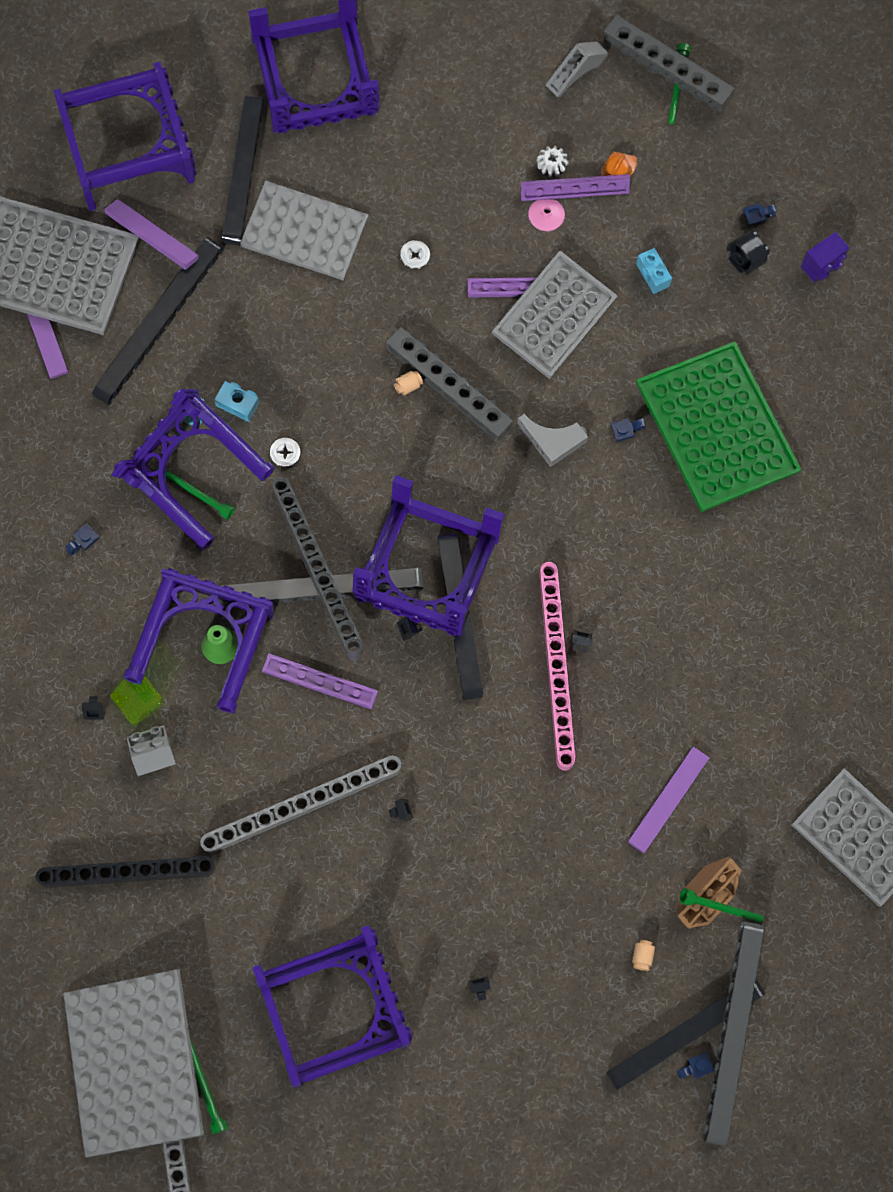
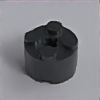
(747, 252)

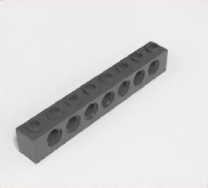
(694, 73)
(404, 338)

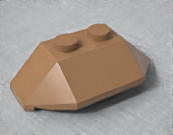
(714, 882)

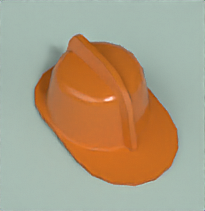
(619, 165)

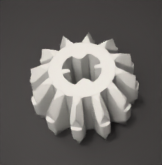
(552, 167)

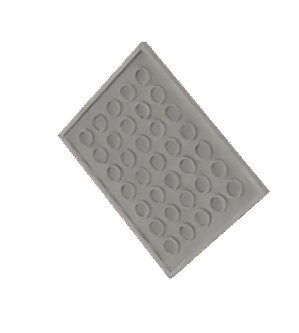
(61, 265)
(133, 1063)

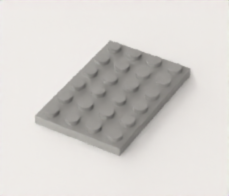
(304, 230)
(554, 314)
(853, 834)

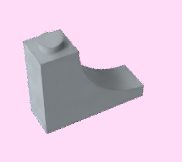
(578, 62)
(553, 443)

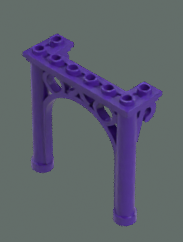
(185, 403)
(169, 588)

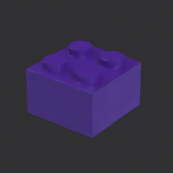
(825, 257)

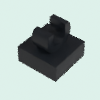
(407, 628)
(581, 638)
(92, 710)
(402, 810)
(479, 987)

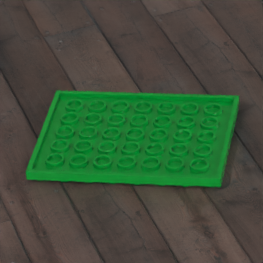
(718, 426)

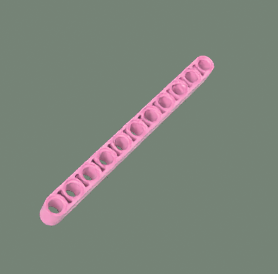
(557, 674)

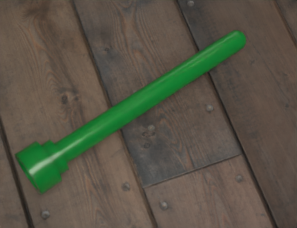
(684, 50)
(225, 510)
(688, 898)
(217, 1123)

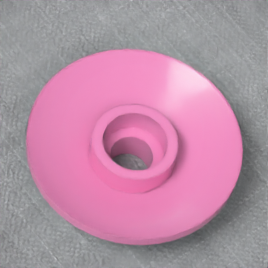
(545, 221)

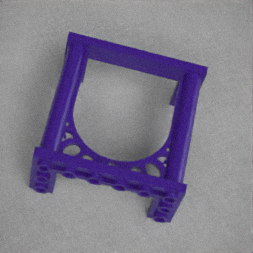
(368, 94)
(175, 159)
(366, 582)
(359, 946)

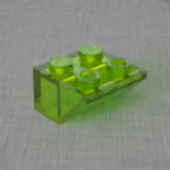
(136, 700)

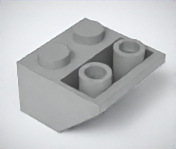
(150, 750)

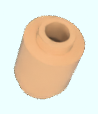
(408, 382)
(643, 955)

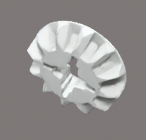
(415, 246)
(279, 446)

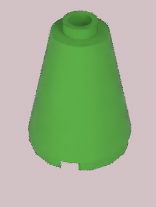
(219, 644)

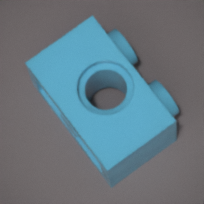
(653, 270)
(243, 409)

